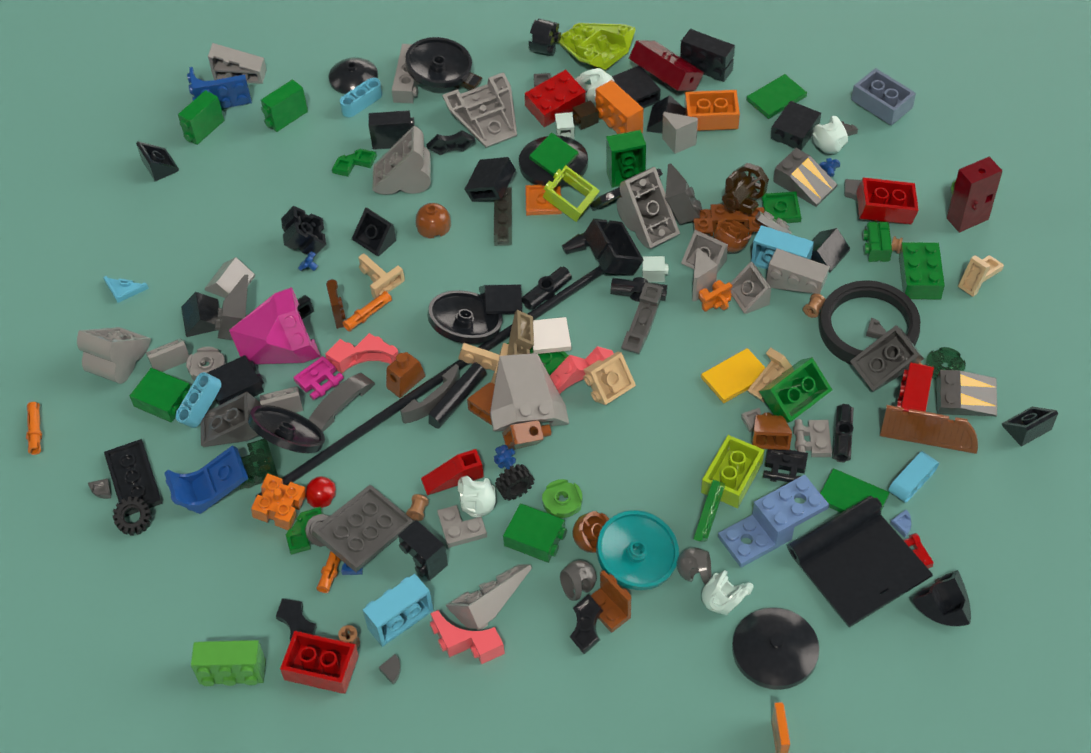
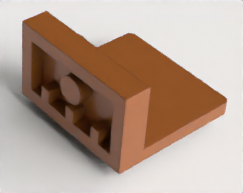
(613, 601)

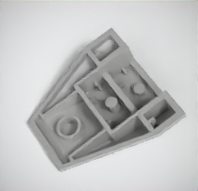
(486, 110)
(525, 393)

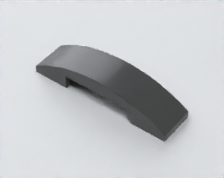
(643, 318)
(338, 398)
(416, 411)

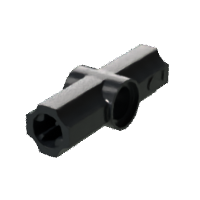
(546, 288)
(633, 288)
(843, 440)

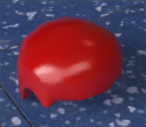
(320, 492)

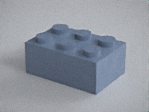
(883, 96)

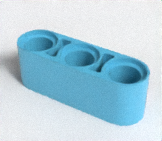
(361, 97)
(198, 400)
(913, 477)

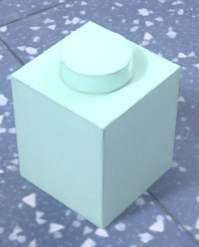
(564, 124)
(654, 268)

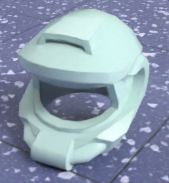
(597, 77)
(830, 137)
(476, 497)
(721, 595)

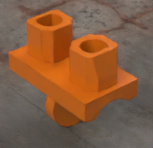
(716, 298)

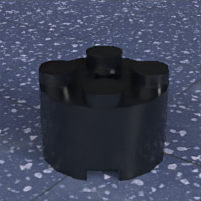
(544, 36)

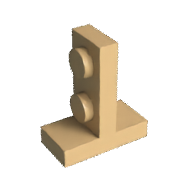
(978, 272)
(382, 280)
(485, 358)
(775, 368)

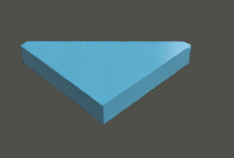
(123, 288)

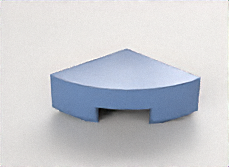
(902, 523)

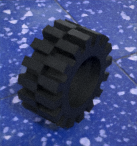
(514, 482)
(126, 505)

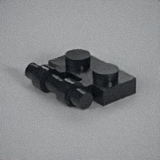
(785, 460)

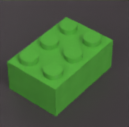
(228, 662)

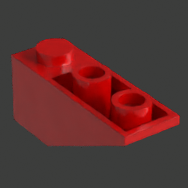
(451, 471)

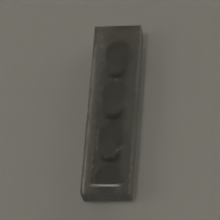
(503, 219)

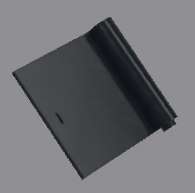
(857, 560)

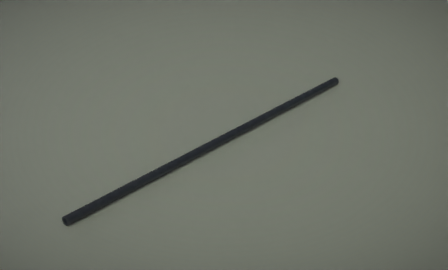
(431, 383)

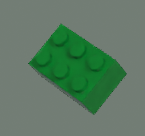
(625, 156)
(921, 270)
(796, 389)

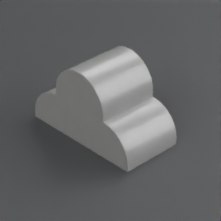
(404, 166)
(646, 209)
(111, 352)

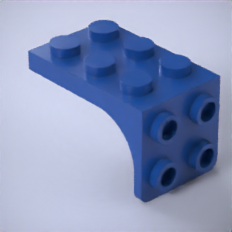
(230, 90)
(209, 484)

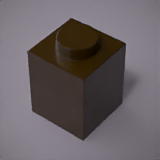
(585, 115)

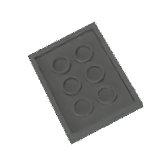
(362, 528)

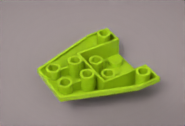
(598, 42)

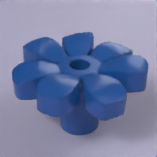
(829, 166)
(308, 262)
(504, 457)

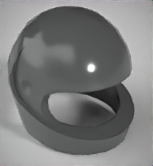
(692, 562)
(577, 576)

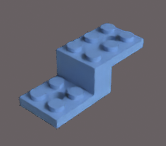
(773, 520)

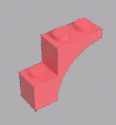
(371, 348)
(573, 367)
(483, 644)

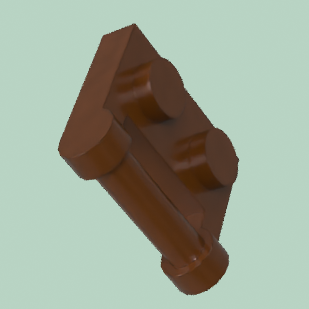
(336, 303)

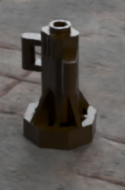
(741, 189)

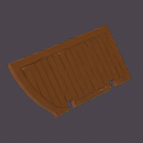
(929, 429)

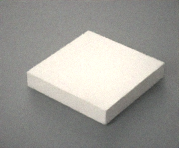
(551, 335)

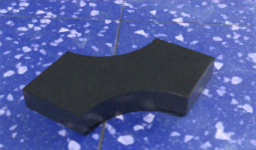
(458, 141)
(291, 614)
(585, 632)

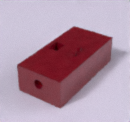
(666, 65)
(974, 194)

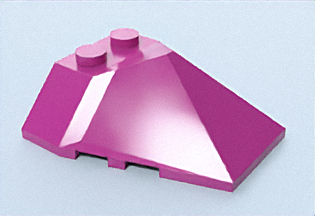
(275, 332)

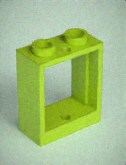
(576, 182)

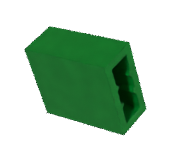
(284, 105)
(201, 117)
(159, 394)
(534, 533)

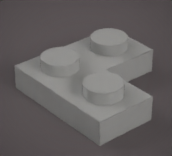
(768, 220)
(460, 532)

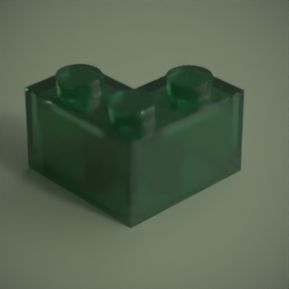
(258, 463)

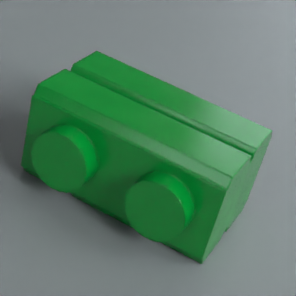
(878, 241)

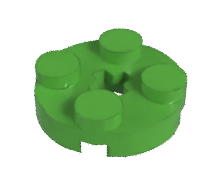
(563, 509)

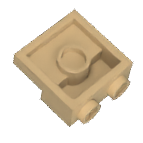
(609, 378)

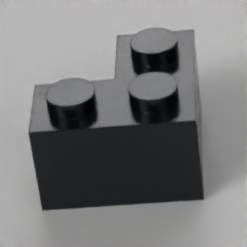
(425, 549)

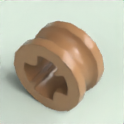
(896, 244)

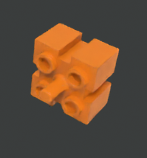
(278, 502)

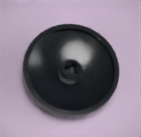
(438, 62)
(538, 175)
(462, 317)
(286, 429)
(775, 648)

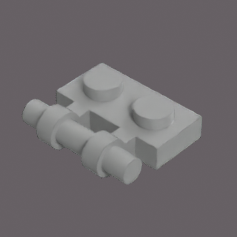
(818, 435)

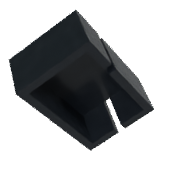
(708, 54)
(613, 247)

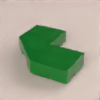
(360, 157)
(296, 535)

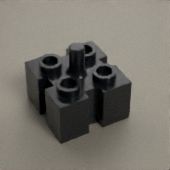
(303, 231)

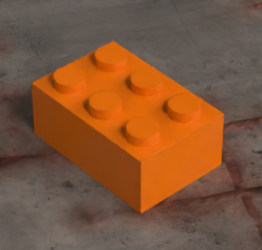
(618, 108)
(713, 109)

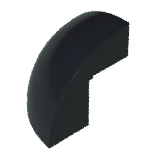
(945, 601)

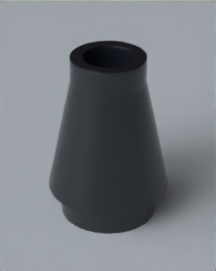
(575, 244)

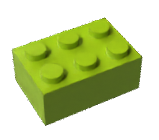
(736, 467)

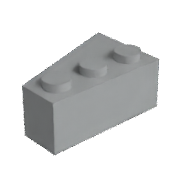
(230, 62)
(796, 273)

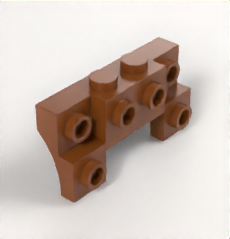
(710, 218)

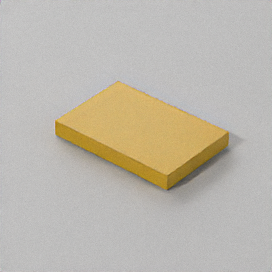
(733, 375)

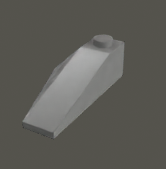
(483, 605)

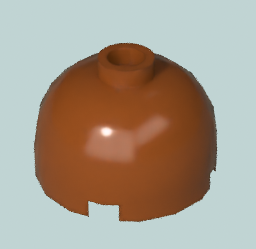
(433, 220)
(733, 234)
(587, 530)

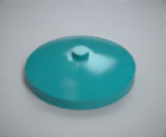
(637, 550)

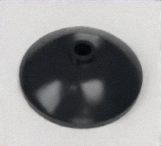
(351, 73)

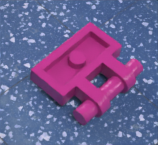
(316, 373)

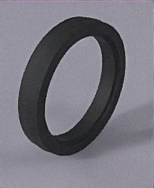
(864, 289)

